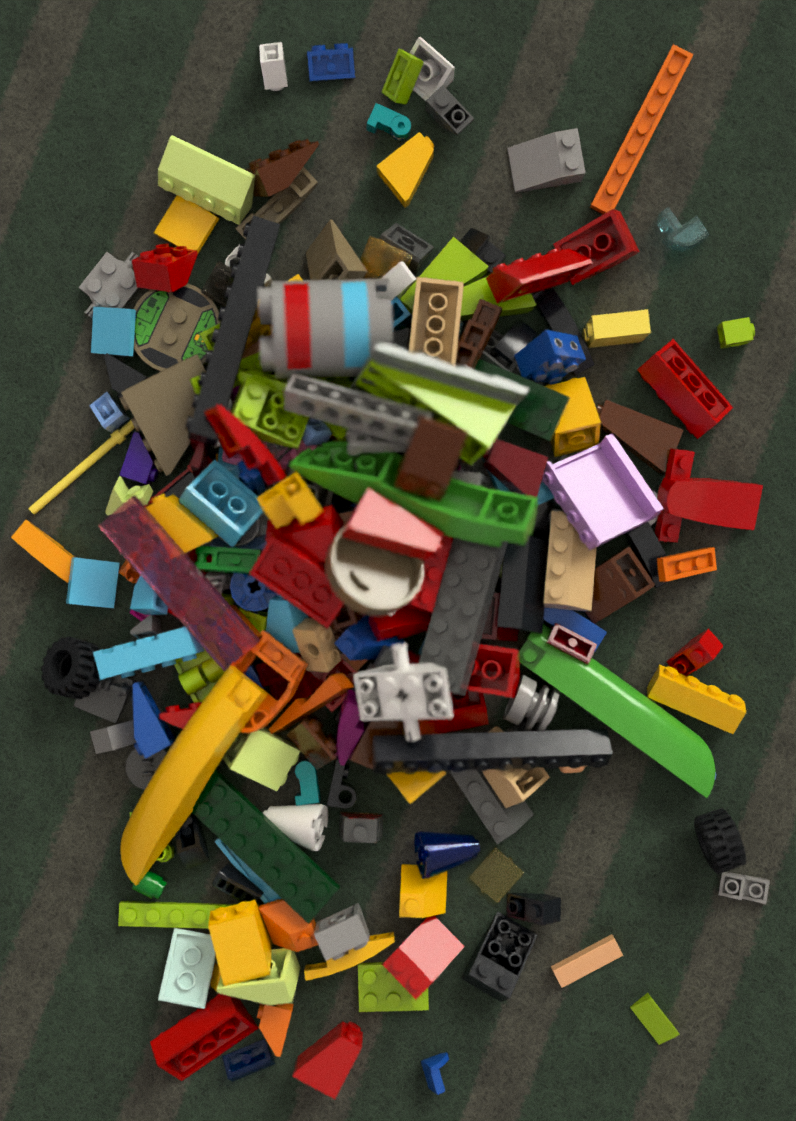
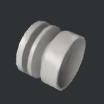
(534, 706)

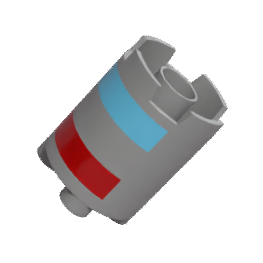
(323, 326)

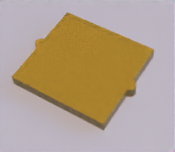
(496, 875)

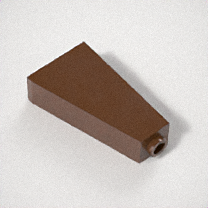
(640, 434)

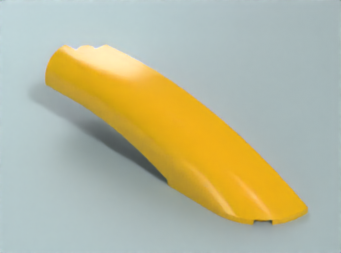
(186, 770)

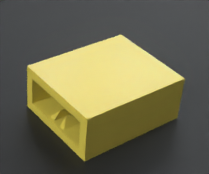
(616, 328)

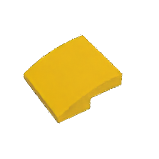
(186, 224)

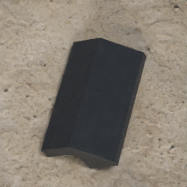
(523, 586)

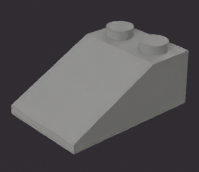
(547, 161)

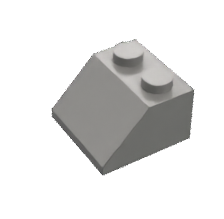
(342, 932)

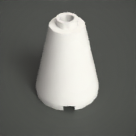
(301, 823)

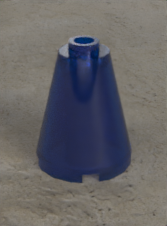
(443, 851)

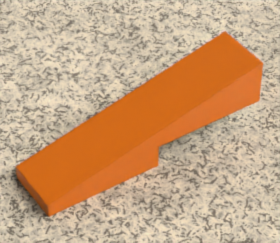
(331, 689)

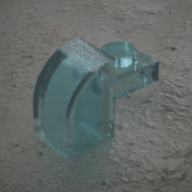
(681, 237)

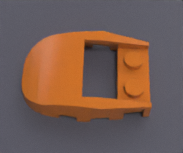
(282, 661)

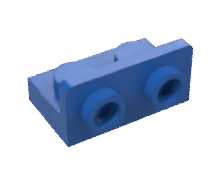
(331, 63)

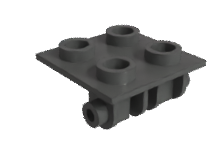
(107, 698)

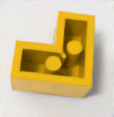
(289, 500)

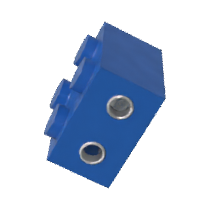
(550, 357)

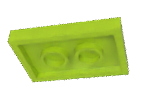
(382, 992)

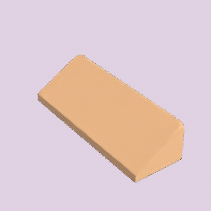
(586, 961)

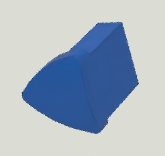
(431, 1070)

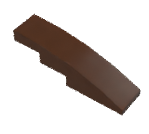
(477, 334)

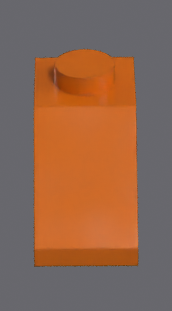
(275, 1024)

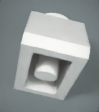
(273, 66)

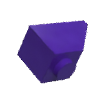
(139, 462)

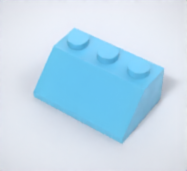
(222, 503)

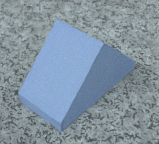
(108, 412)

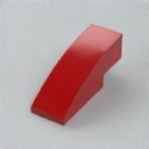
(401, 624)

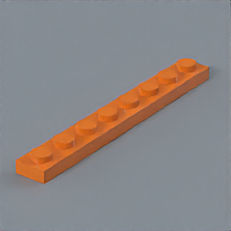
(641, 130)

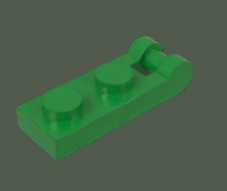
(226, 559)

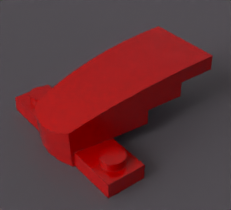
(702, 499)

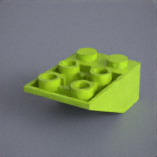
(264, 414)

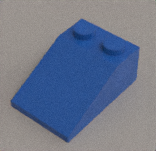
(149, 730)

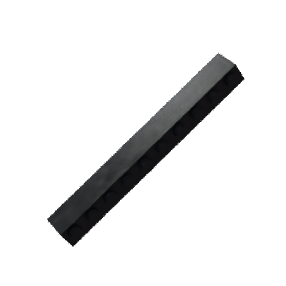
(234, 328)
(491, 751)

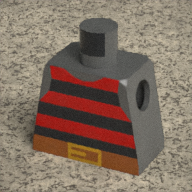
(360, 827)

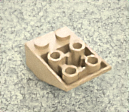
(515, 784)

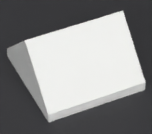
(434, 72)

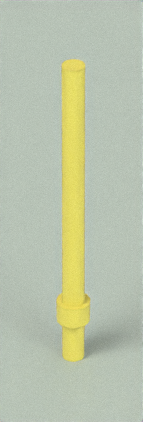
(117, 437)

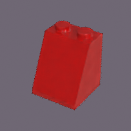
(330, 1059)

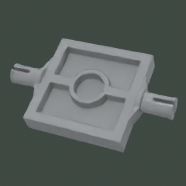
(110, 283)

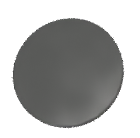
(142, 770)

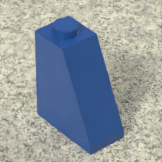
(360, 642)

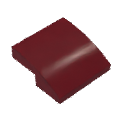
(200, 457)
(279, 684)

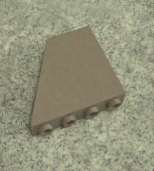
(162, 409)

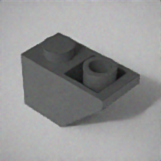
(448, 111)

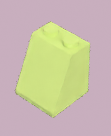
(262, 757)

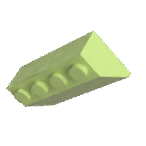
(206, 180)

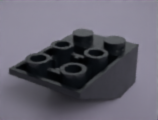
(500, 957)

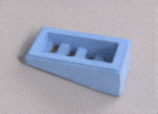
(316, 432)

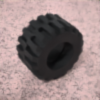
(70, 668)
(720, 841)

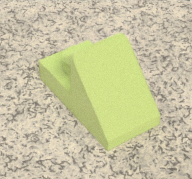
(122, 493)

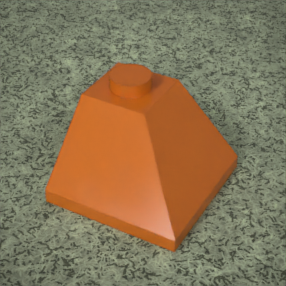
(287, 926)

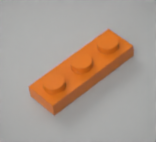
(686, 564)

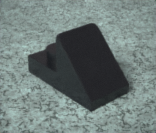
(479, 244)

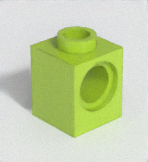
(735, 332)

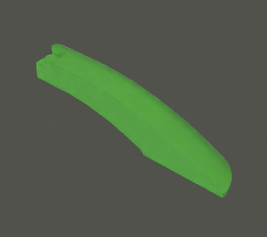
(463, 512)
(623, 711)

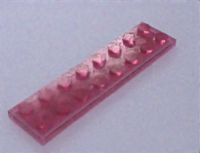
(179, 583)

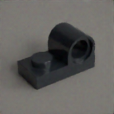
(337, 786)

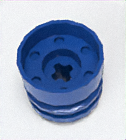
(244, 595)

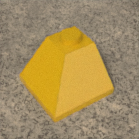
(421, 896)

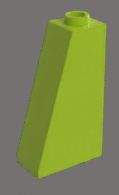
(451, 264)
(480, 290)

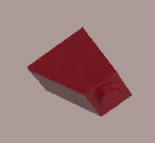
(515, 467)

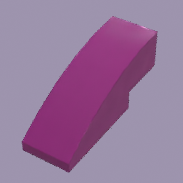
(349, 727)

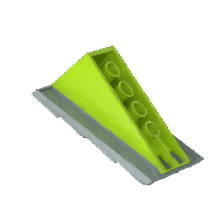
(450, 392)

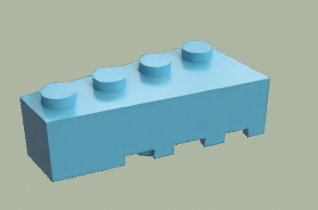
(147, 653)

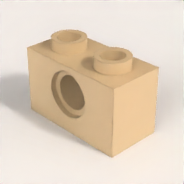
(316, 645)

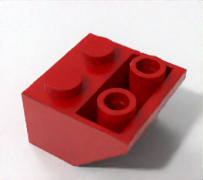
(164, 267)

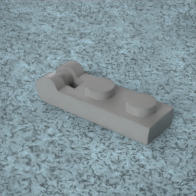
(364, 442)

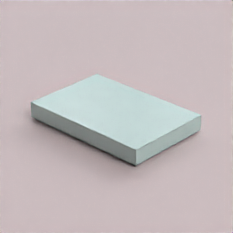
(188, 969)

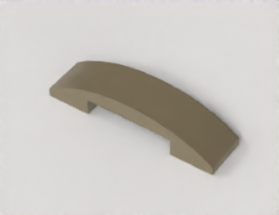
(285, 201)

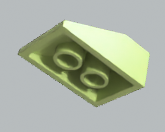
(271, 989)

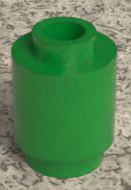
(151, 885)

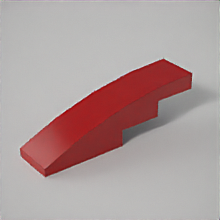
(240, 438)

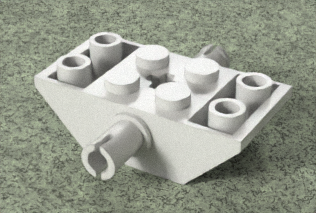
(403, 692)

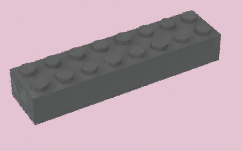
(462, 610)

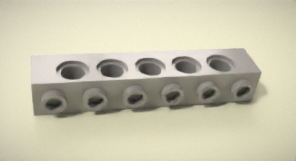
(351, 409)

